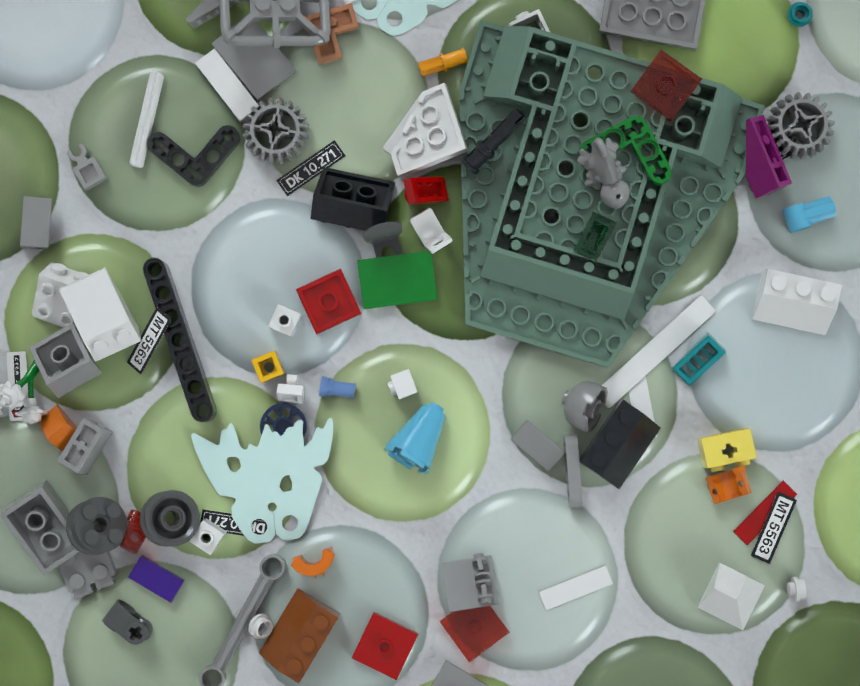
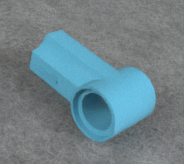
(803, 215)

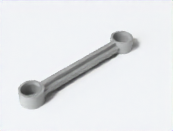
(242, 621)

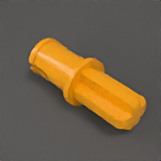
(443, 62)

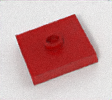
(328, 301)
(385, 645)

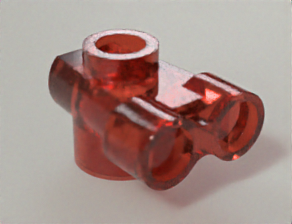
(133, 528)

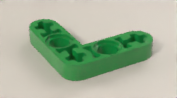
(636, 141)

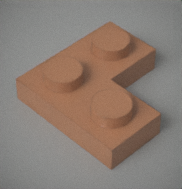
(341, 21)

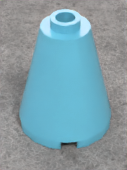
(418, 438)

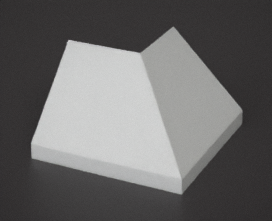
(731, 596)

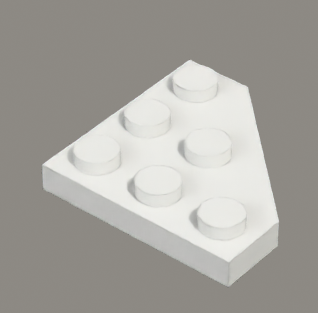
(429, 134)

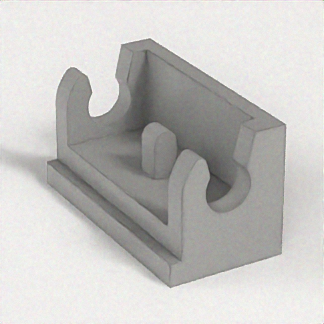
(35, 222)
(84, 446)

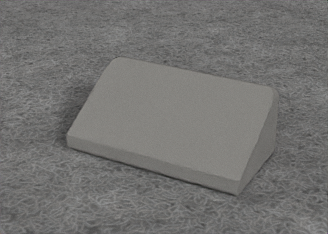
(537, 445)

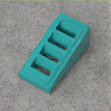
(720, 351)

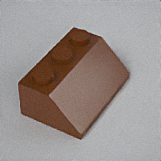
(298, 635)

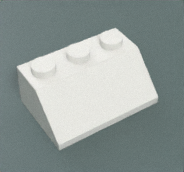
(796, 301)

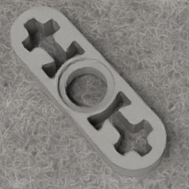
(572, 467)

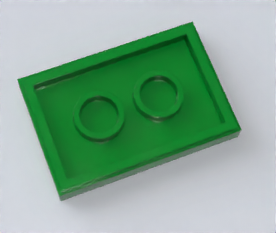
(397, 279)

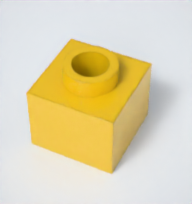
(260, 362)

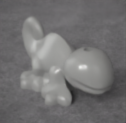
(607, 170)

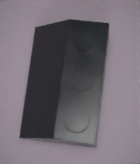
(351, 199)
(619, 443)

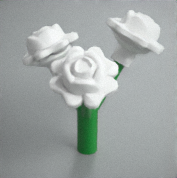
(12, 397)

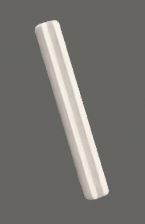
(146, 119)

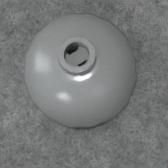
(583, 405)

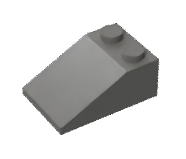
(40, 526)

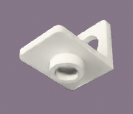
(525, 18)
(430, 230)

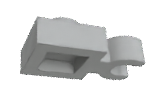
(88, 170)

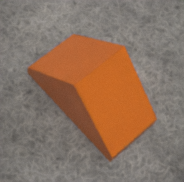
(57, 427)

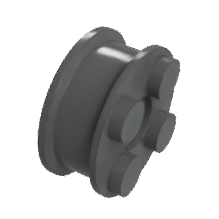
(153, 518)
(111, 521)

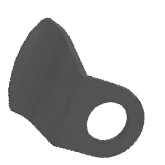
(384, 235)

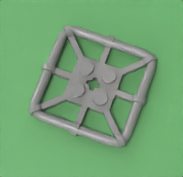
(275, 12)

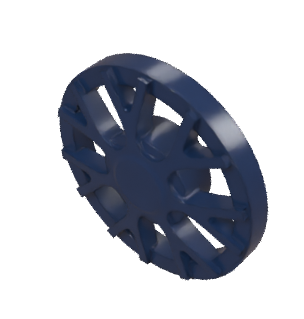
(282, 423)

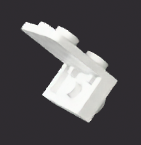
(48, 300)

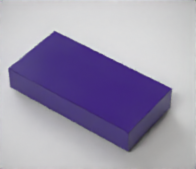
(156, 578)

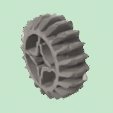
(265, 128)
(802, 134)

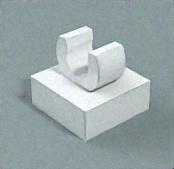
(291, 391)

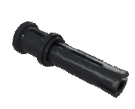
(485, 149)

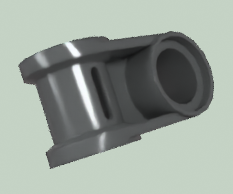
(125, 620)

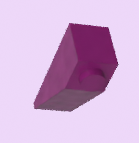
(763, 161)

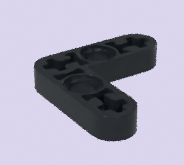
(200, 161)

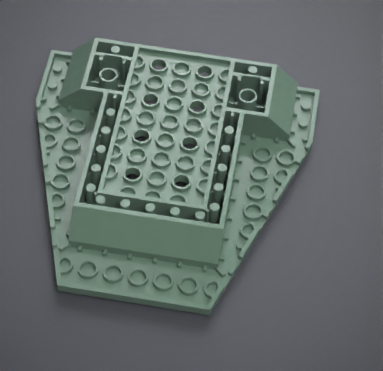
(523, 269)

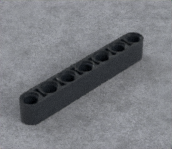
(189, 349)

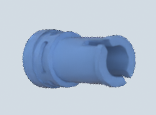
(330, 387)

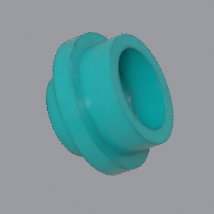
(801, 7)

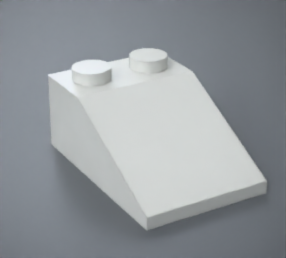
(100, 314)

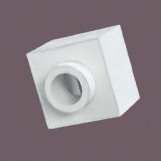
(288, 329)
(402, 384)
(215, 532)

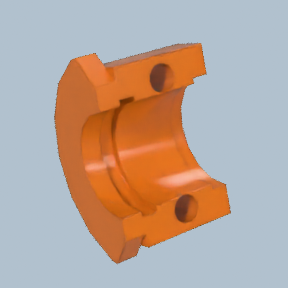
(728, 484)
(313, 569)

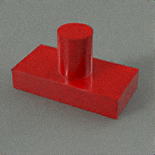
(425, 190)

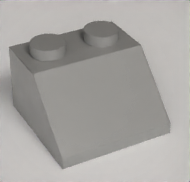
(64, 361)

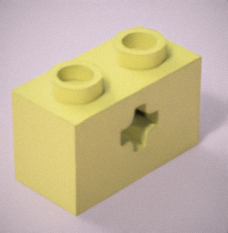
(712, 446)

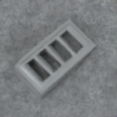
(204, 12)

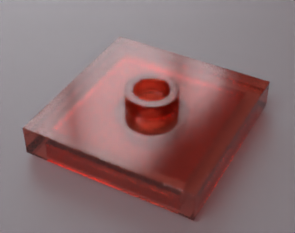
(666, 85)
(474, 630)

